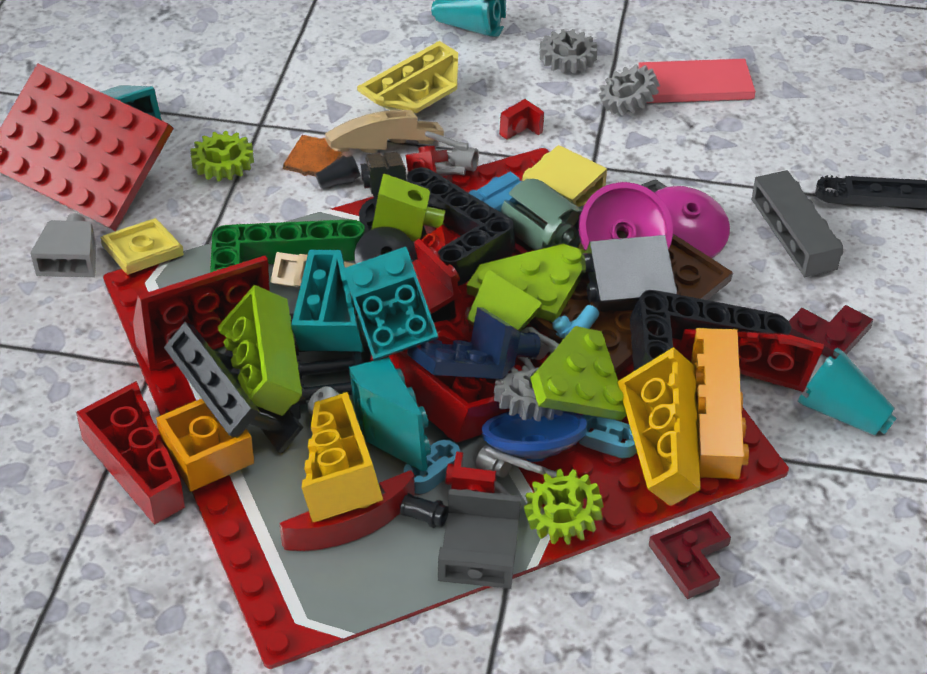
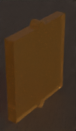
(310, 156)

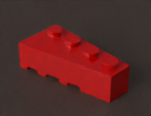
(132, 450)

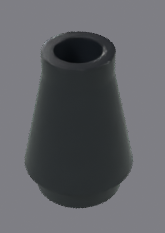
(339, 172)

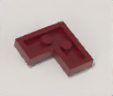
(842, 331)
(684, 551)

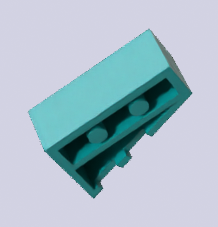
(324, 307)

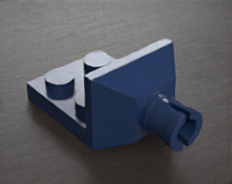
(488, 355)

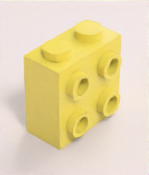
(569, 174)

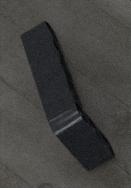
(483, 231)
(666, 315)

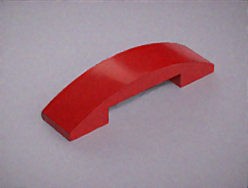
(304, 535)

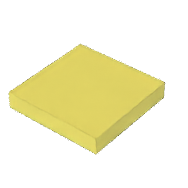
(141, 246)

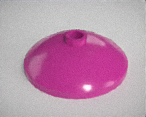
(624, 208)
(697, 218)

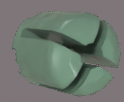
(548, 219)

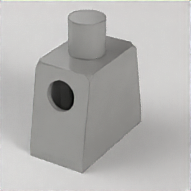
(66, 249)

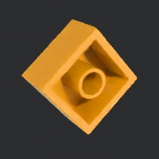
(202, 446)

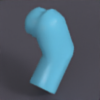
(585, 320)

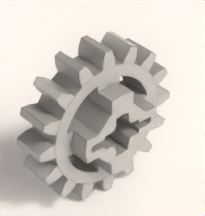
(568, 51)
(629, 89)
(517, 394)

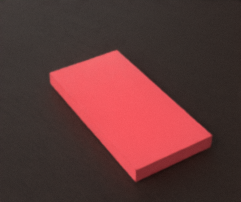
(702, 80)

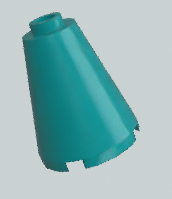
(471, 15)
(848, 396)

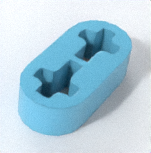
(608, 437)
(436, 467)

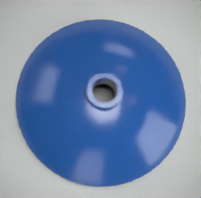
(533, 438)

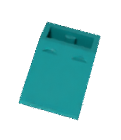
(390, 303)
(390, 412)

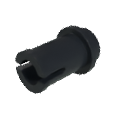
(428, 511)

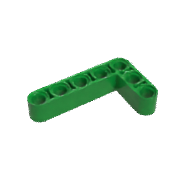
(246, 242)

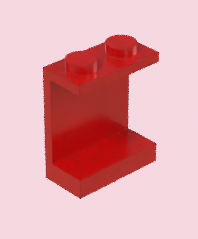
(436, 278)

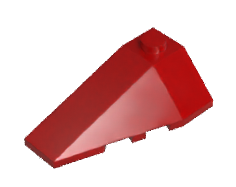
(770, 357)

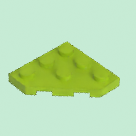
(544, 274)
(580, 377)

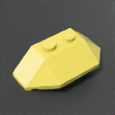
(415, 81)

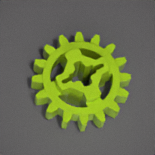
(222, 156)
(563, 506)

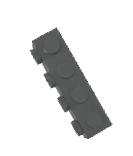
(797, 223)

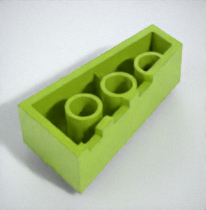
(264, 349)

